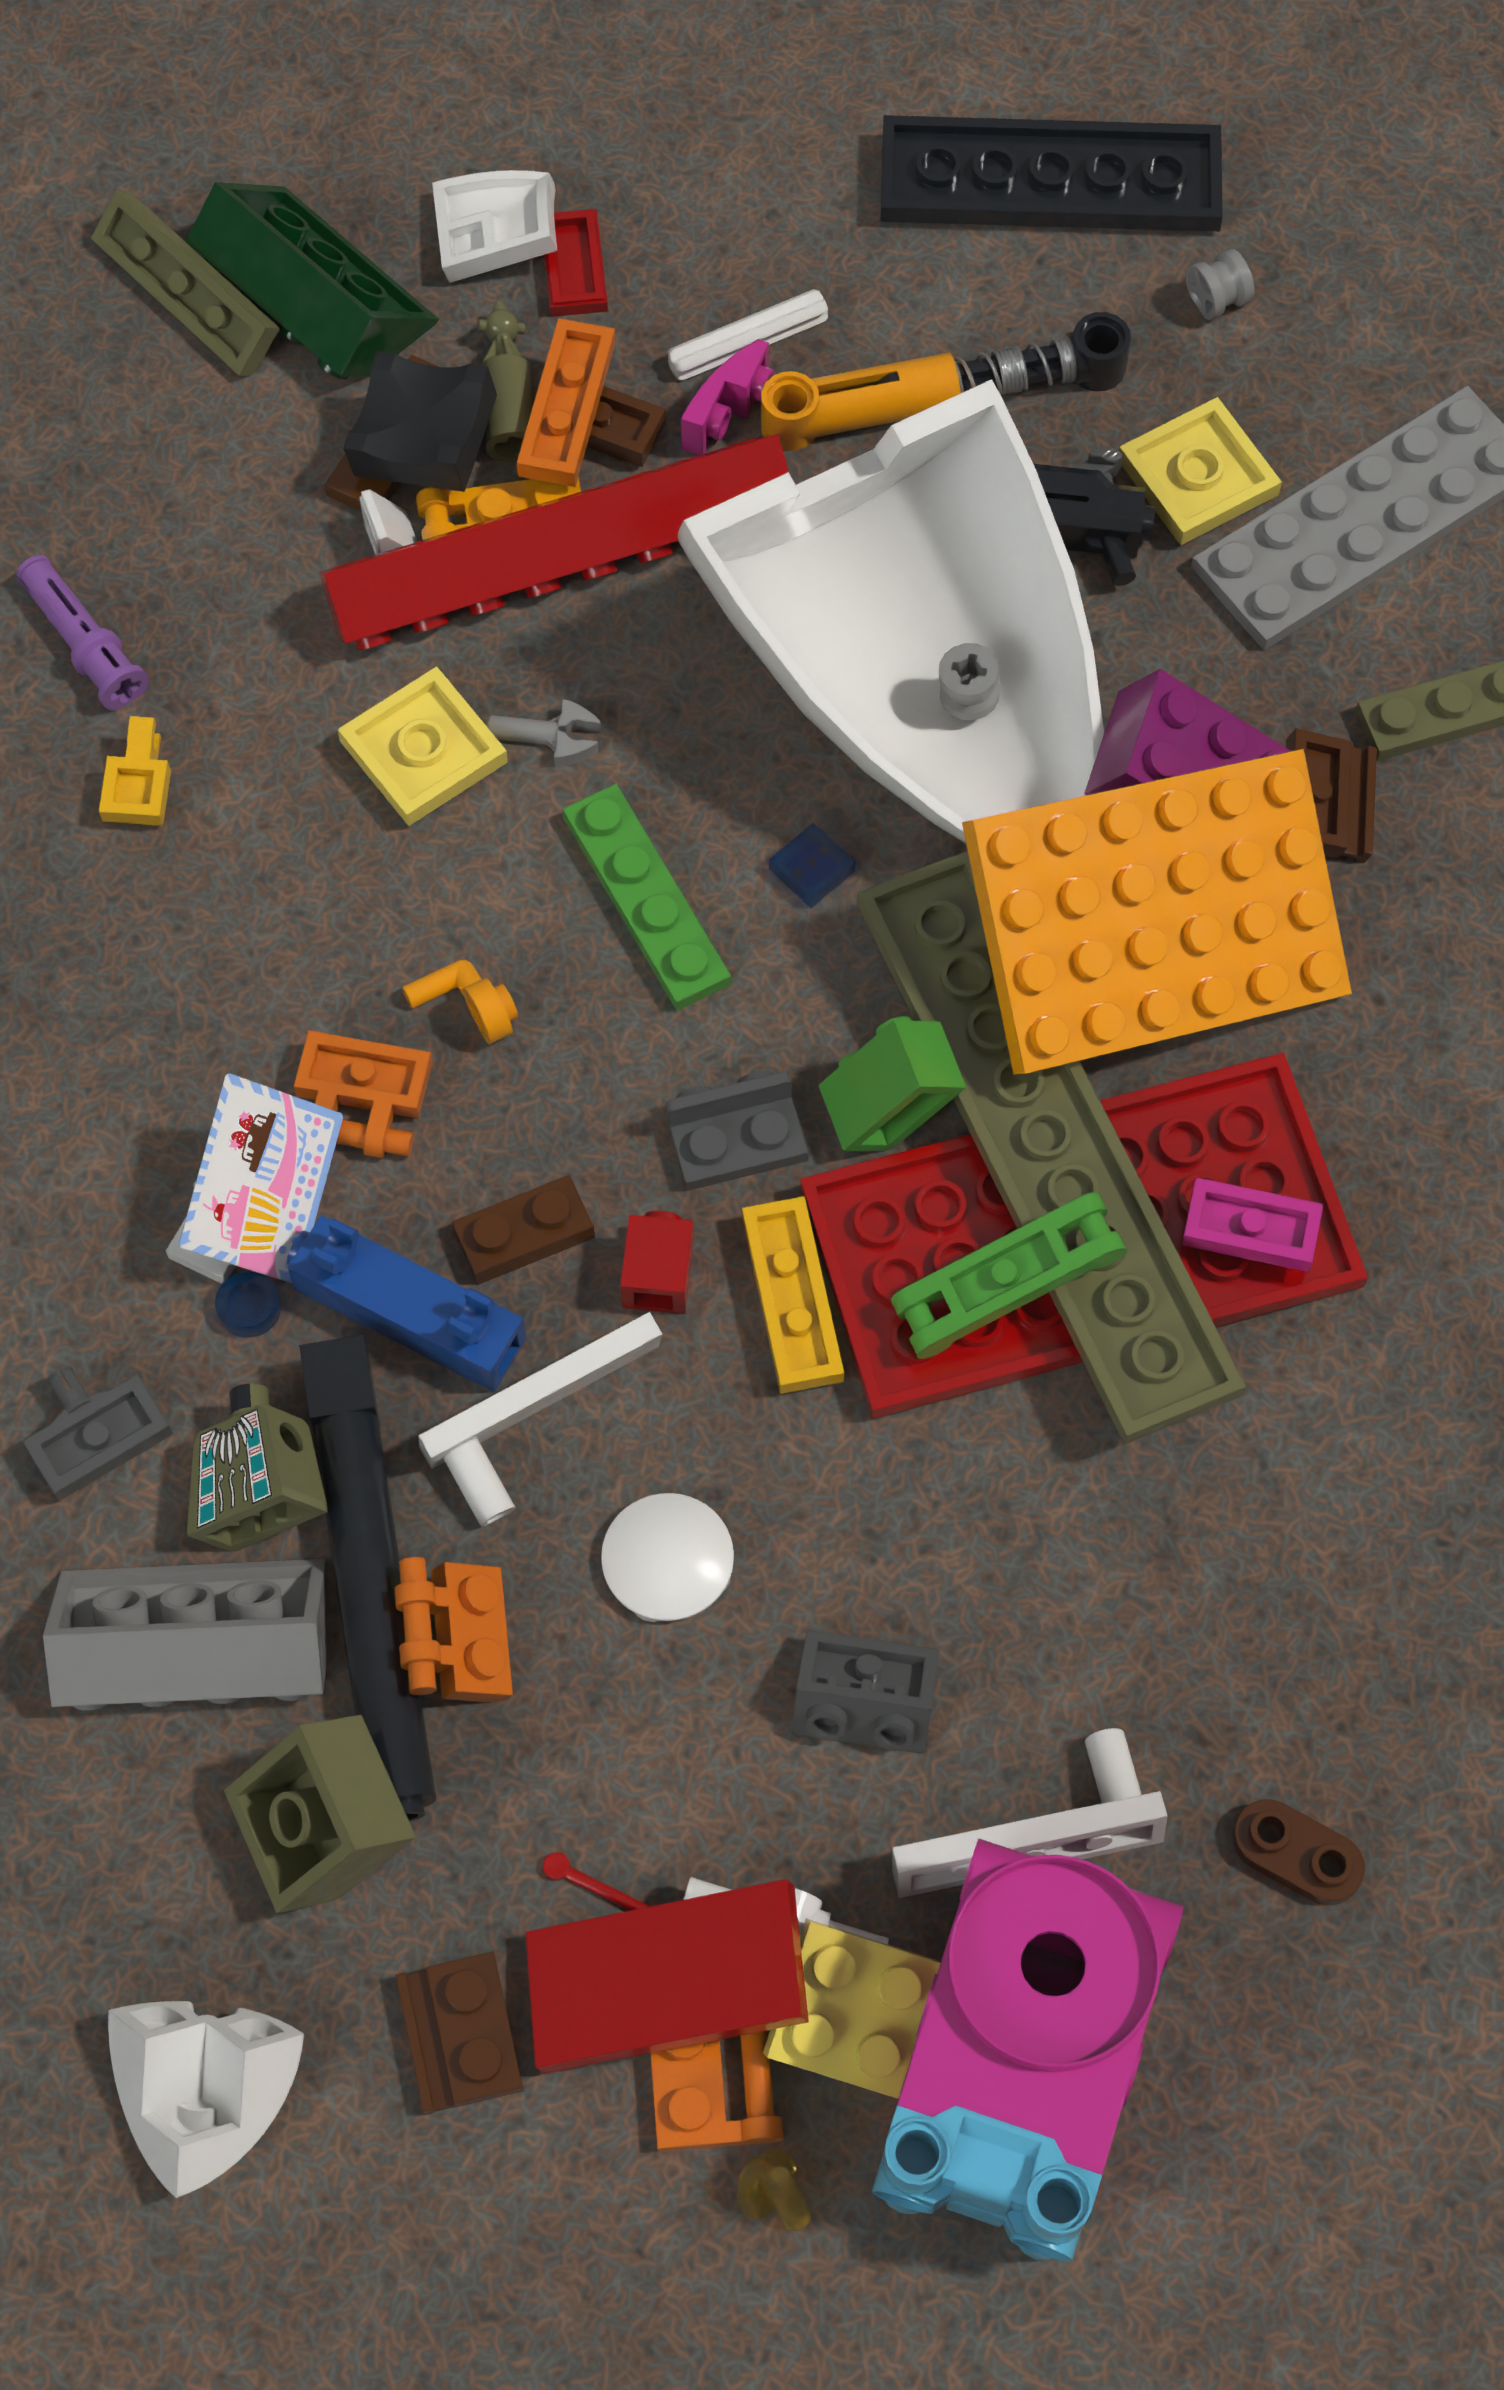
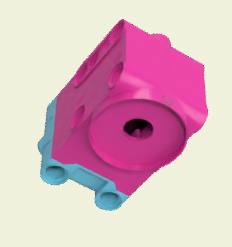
(1027, 2047)

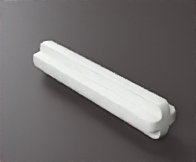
(766, 325)

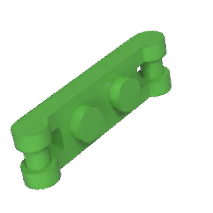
(1008, 1274)

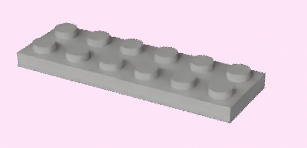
(1359, 519)

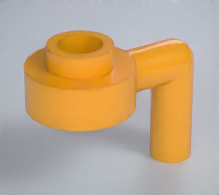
(489, 1005)

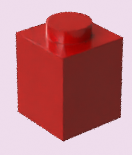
(657, 1262)

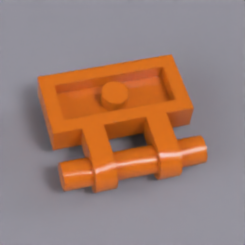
(367, 1077)
(469, 1630)

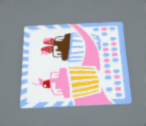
(259, 1176)

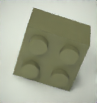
(319, 1813)

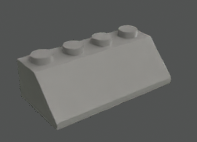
(187, 1634)

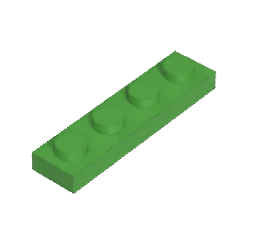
(647, 897)

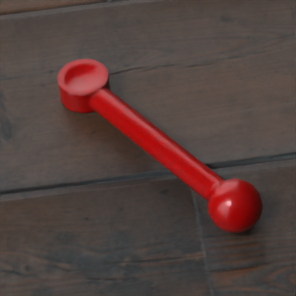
(557, 1867)

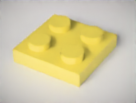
(1199, 471)
(422, 746)
(860, 2009)

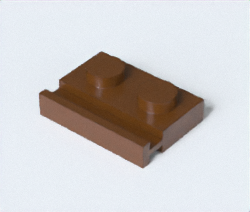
(1342, 792)
(459, 2033)

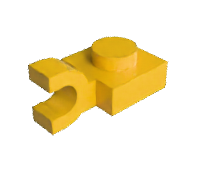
(136, 784)

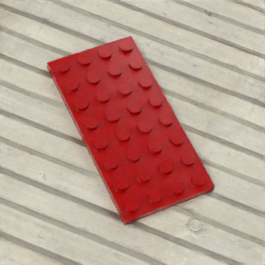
(934, 1204)

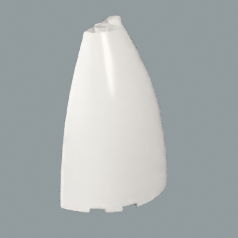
(887, 567)

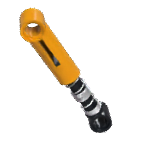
(911, 386)

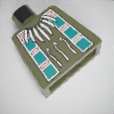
(253, 1474)

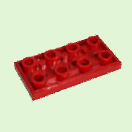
(666, 1976)

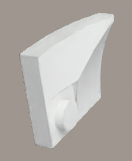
(493, 220)

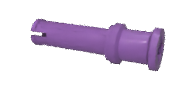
(94, 650)

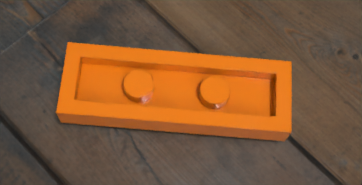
(566, 402)

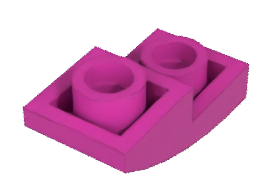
(726, 392)

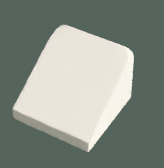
(385, 523)

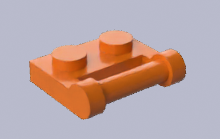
(692, 2102)

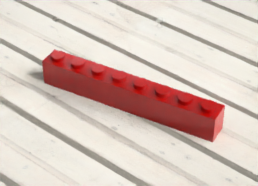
(539, 544)

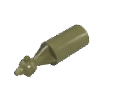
(512, 383)

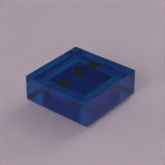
(812, 865)

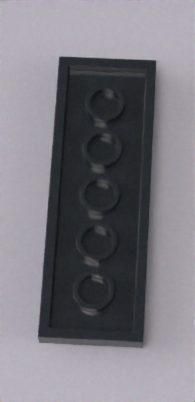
(1051, 173)

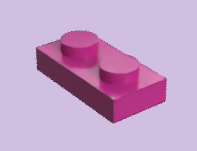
(1252, 1224)

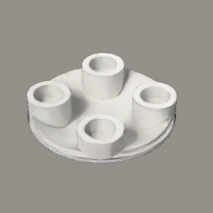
(667, 1557)

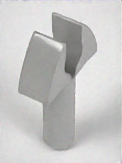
(552, 732)

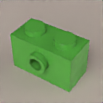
(891, 1085)

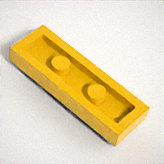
(792, 1295)

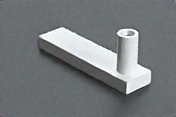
(460, 1437)
(1117, 1824)

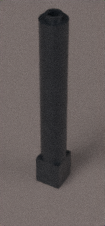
(366, 1560)

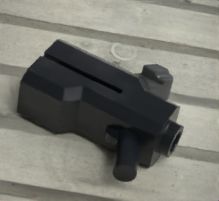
(1097, 513)

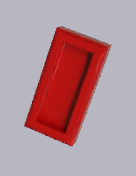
(576, 267)

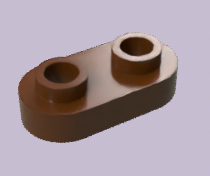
(1297, 1854)

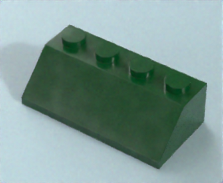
(307, 277)

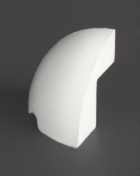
(199, 2085)

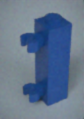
(406, 1302)

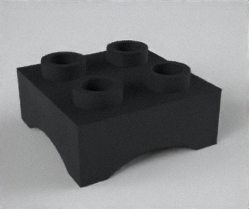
(421, 423)

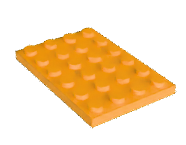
(1156, 910)

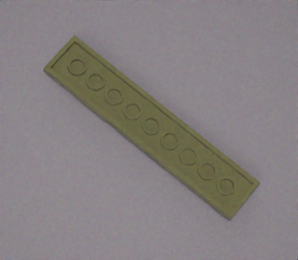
(1047, 1145)

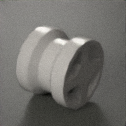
(1220, 283)
(977, 694)

